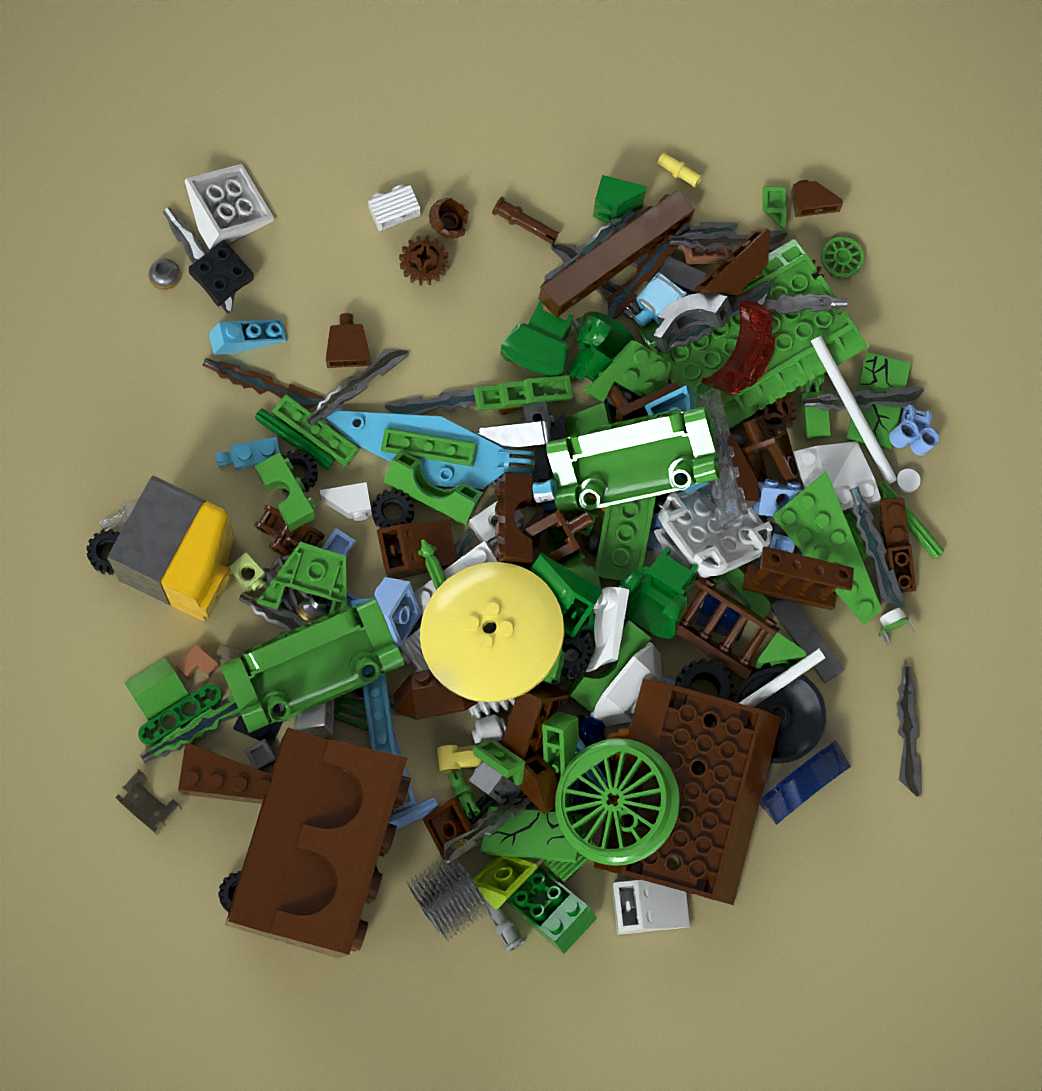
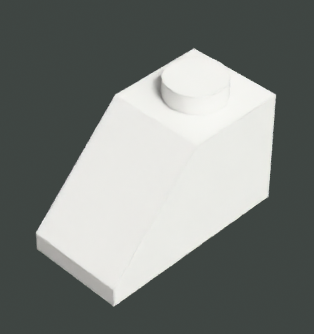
(349, 500)
(317, 720)

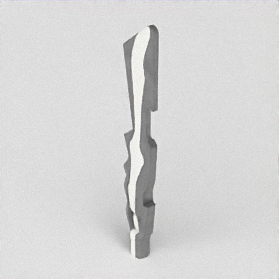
(191, 245)

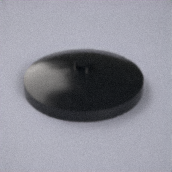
(800, 710)

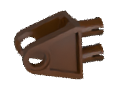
(777, 444)
(569, 528)

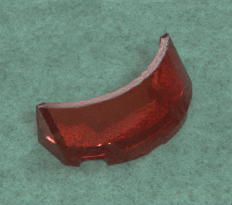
(751, 353)

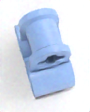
(915, 431)

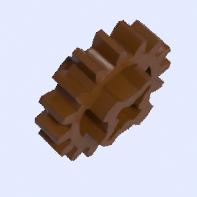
(415, 259)
(779, 417)

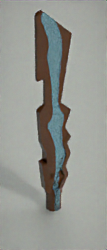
(646, 270)
(262, 383)

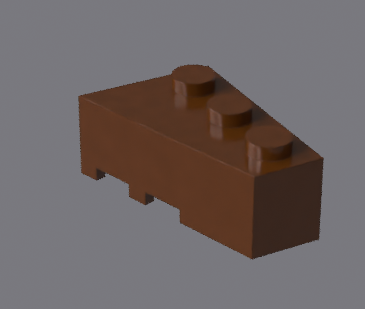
(529, 712)

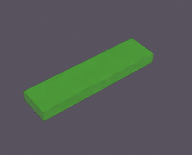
(319, 434)
(429, 447)

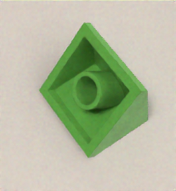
(779, 653)
(156, 689)

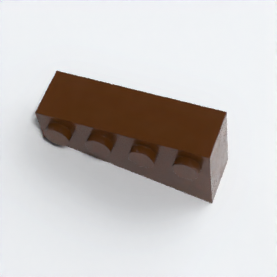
(220, 777)

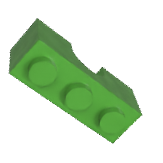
(276, 473)

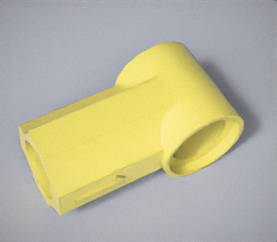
(455, 758)

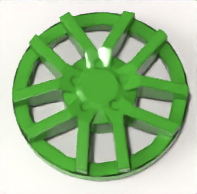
(842, 257)

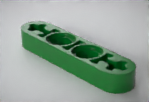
(178, 711)

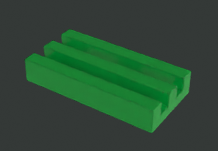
(339, 707)

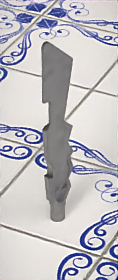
(800, 303)

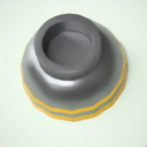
(164, 274)
(312, 608)

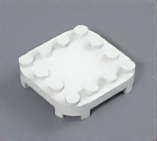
(703, 544)

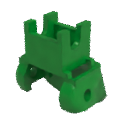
(600, 342)
(539, 344)
(659, 601)

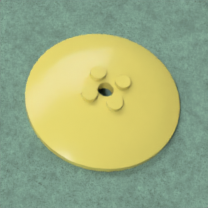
(498, 663)

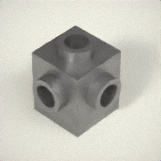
(537, 412)

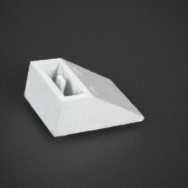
(648, 907)

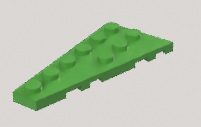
(821, 532)

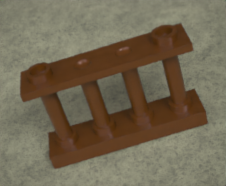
(798, 578)
(722, 651)

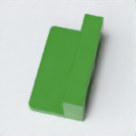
(501, 760)

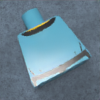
(656, 297)

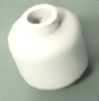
(488, 728)

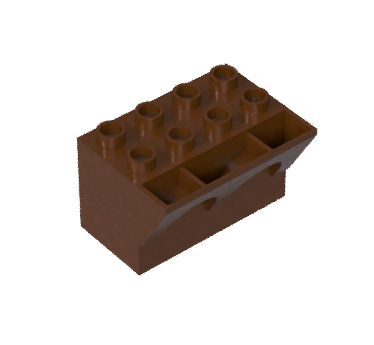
(319, 844)

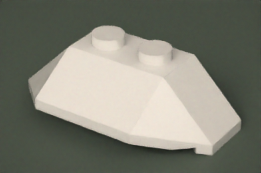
(620, 697)

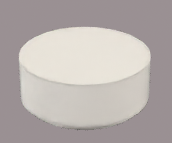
(908, 480)

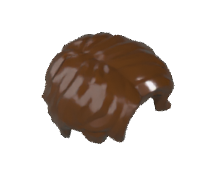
(448, 218)

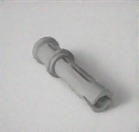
(504, 928)

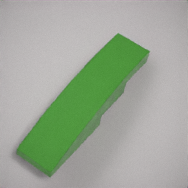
(523, 393)

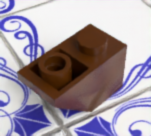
(539, 783)

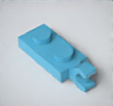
(248, 454)

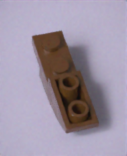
(896, 542)

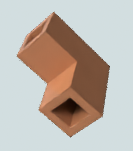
(197, 659)

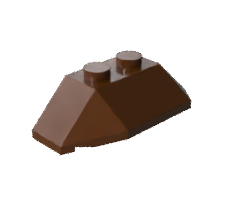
(739, 267)
(425, 697)

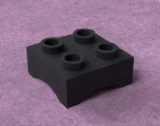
(221, 273)

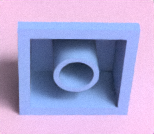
(398, 607)

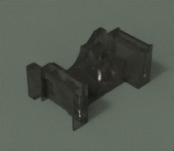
(145, 804)

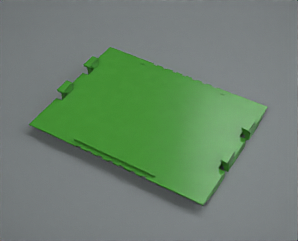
(793, 356)

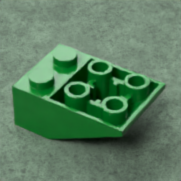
(572, 592)
(552, 909)

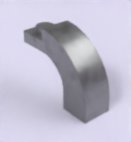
(690, 311)

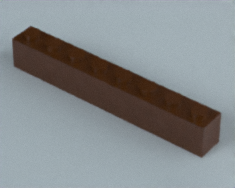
(615, 254)

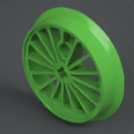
(587, 760)

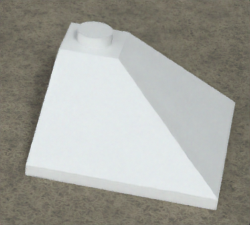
(226, 205)

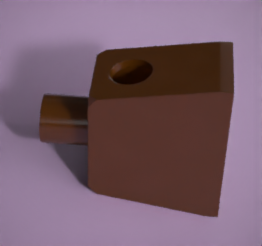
(347, 344)

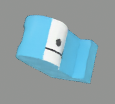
(545, 494)

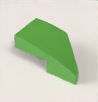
(774, 204)

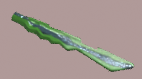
(195, 729)

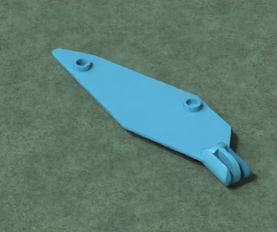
(489, 460)

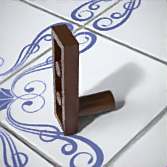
(637, 408)

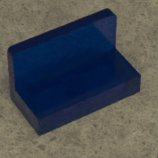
(726, 621)

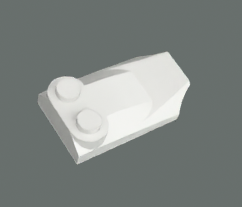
(608, 625)

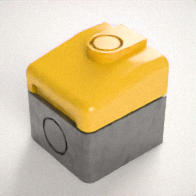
(175, 549)

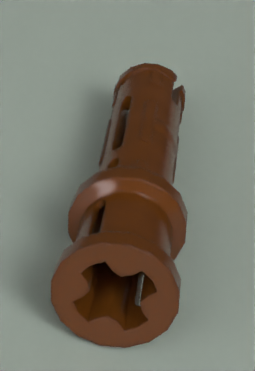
(516, 216)

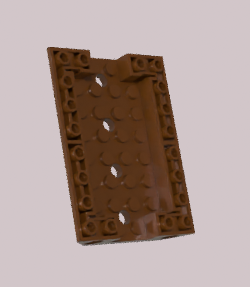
(720, 799)

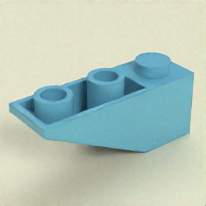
(246, 335)

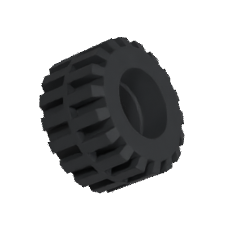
(710, 672)

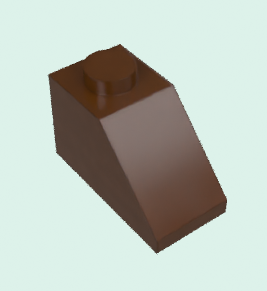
(813, 199)

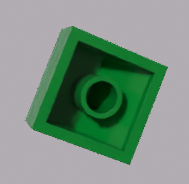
(616, 198)

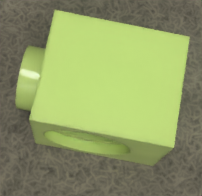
(244, 564)

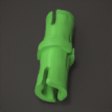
(463, 793)

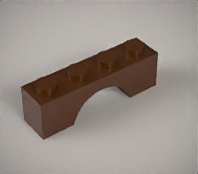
(513, 494)

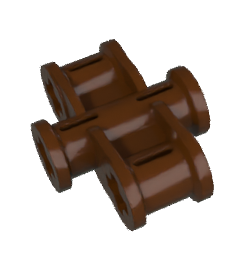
(274, 525)

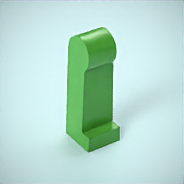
(754, 601)

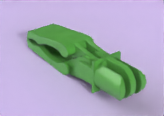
(815, 420)

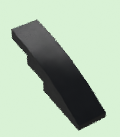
(542, 466)

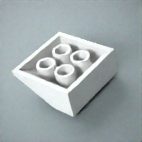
(845, 468)

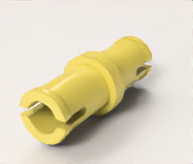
(679, 169)

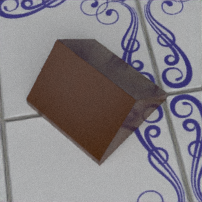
(447, 823)

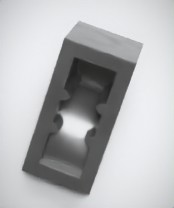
(495, 784)

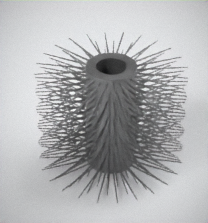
(448, 897)

